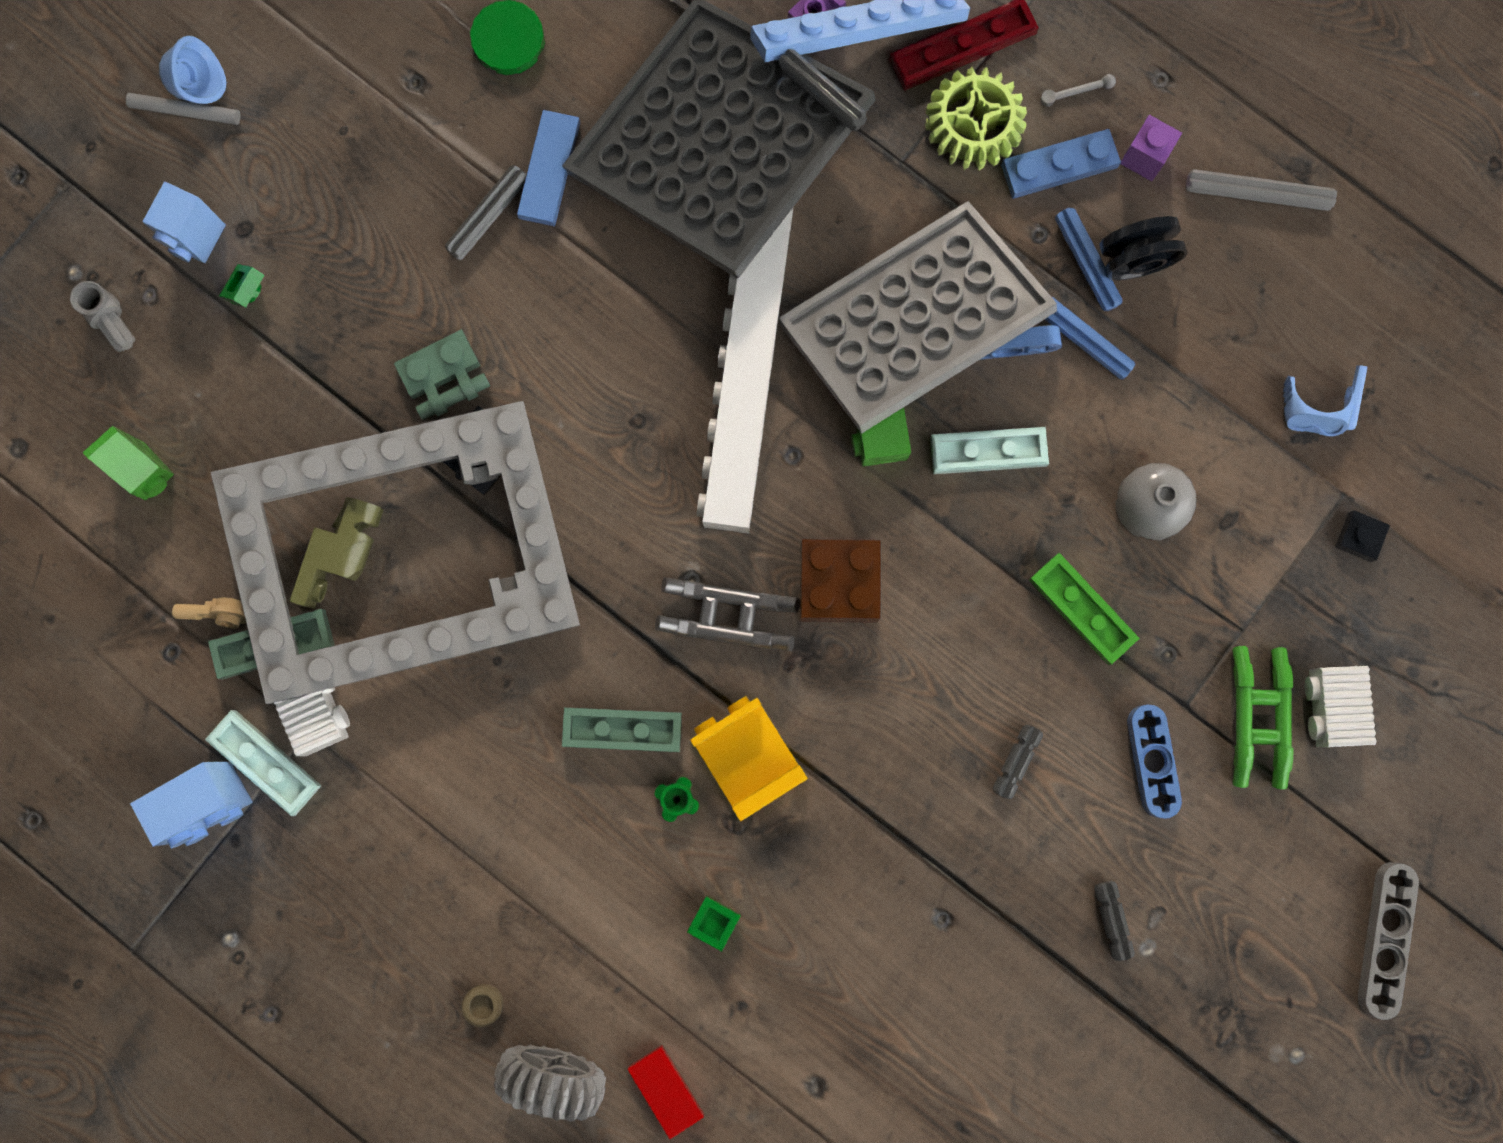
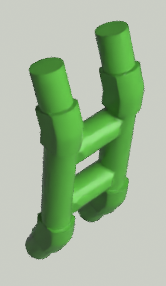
(1245, 734)

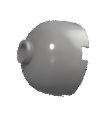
(1156, 501)

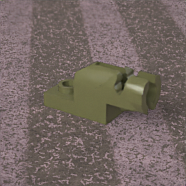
(336, 553)

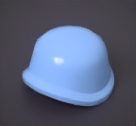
(192, 72)

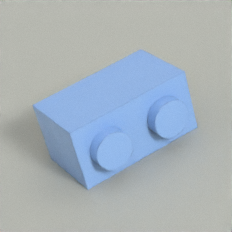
(183, 224)

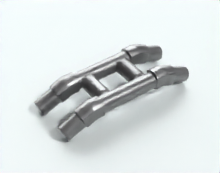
(706, 626)

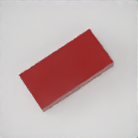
(665, 1092)

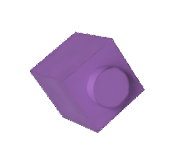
(1151, 148)

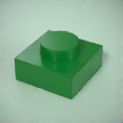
(242, 286)
(714, 923)

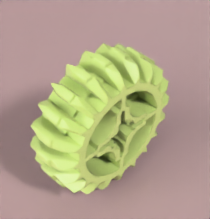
(1001, 111)

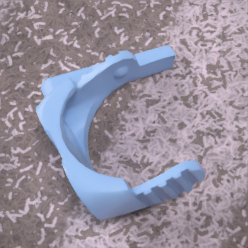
(1304, 418)

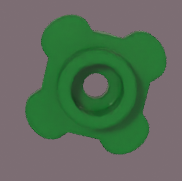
(686, 804)

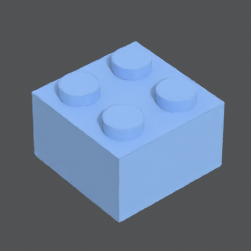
(191, 804)

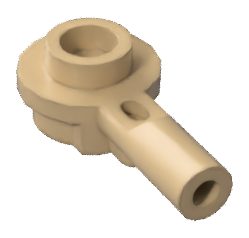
(225, 610)

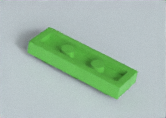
(1084, 609)

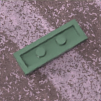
(235, 655)
(622, 729)

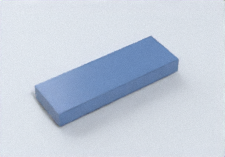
(545, 174)

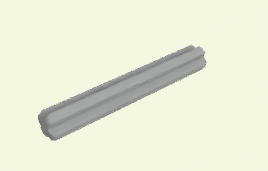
(1261, 190)

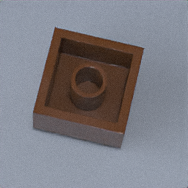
(840, 581)

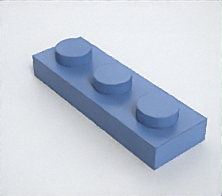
(1060, 163)

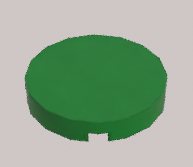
(507, 37)

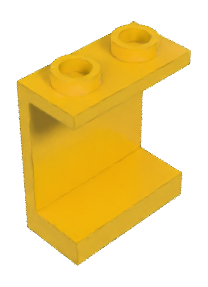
(747, 757)

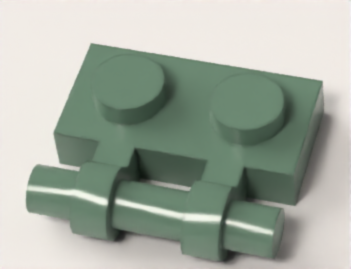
(438, 365)

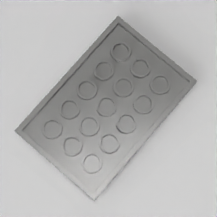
(916, 316)

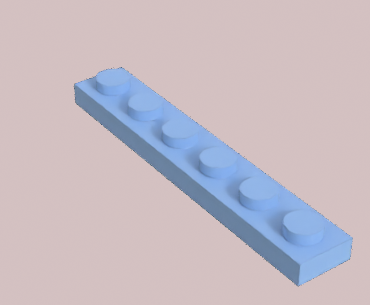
(853, 25)

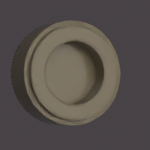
(482, 1005)

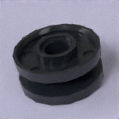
(1143, 248)

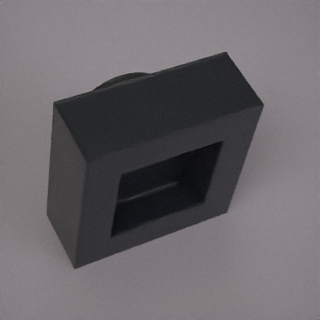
(1362, 536)

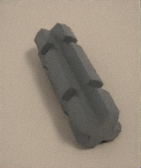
(1017, 761)
(1114, 921)

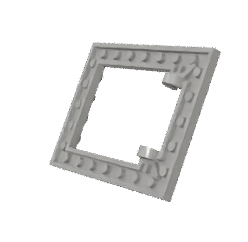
(524, 604)

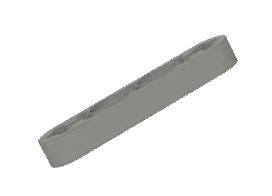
(1396, 941)

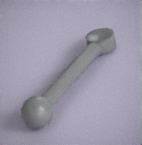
(1049, 96)

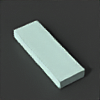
(989, 450)
(263, 762)

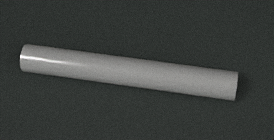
(183, 108)

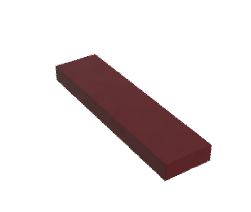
(963, 43)

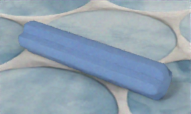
(1088, 259)
(1091, 342)

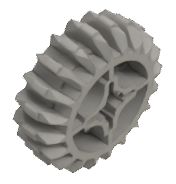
(549, 1082)

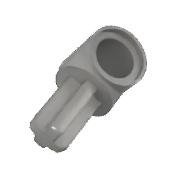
(104, 316)

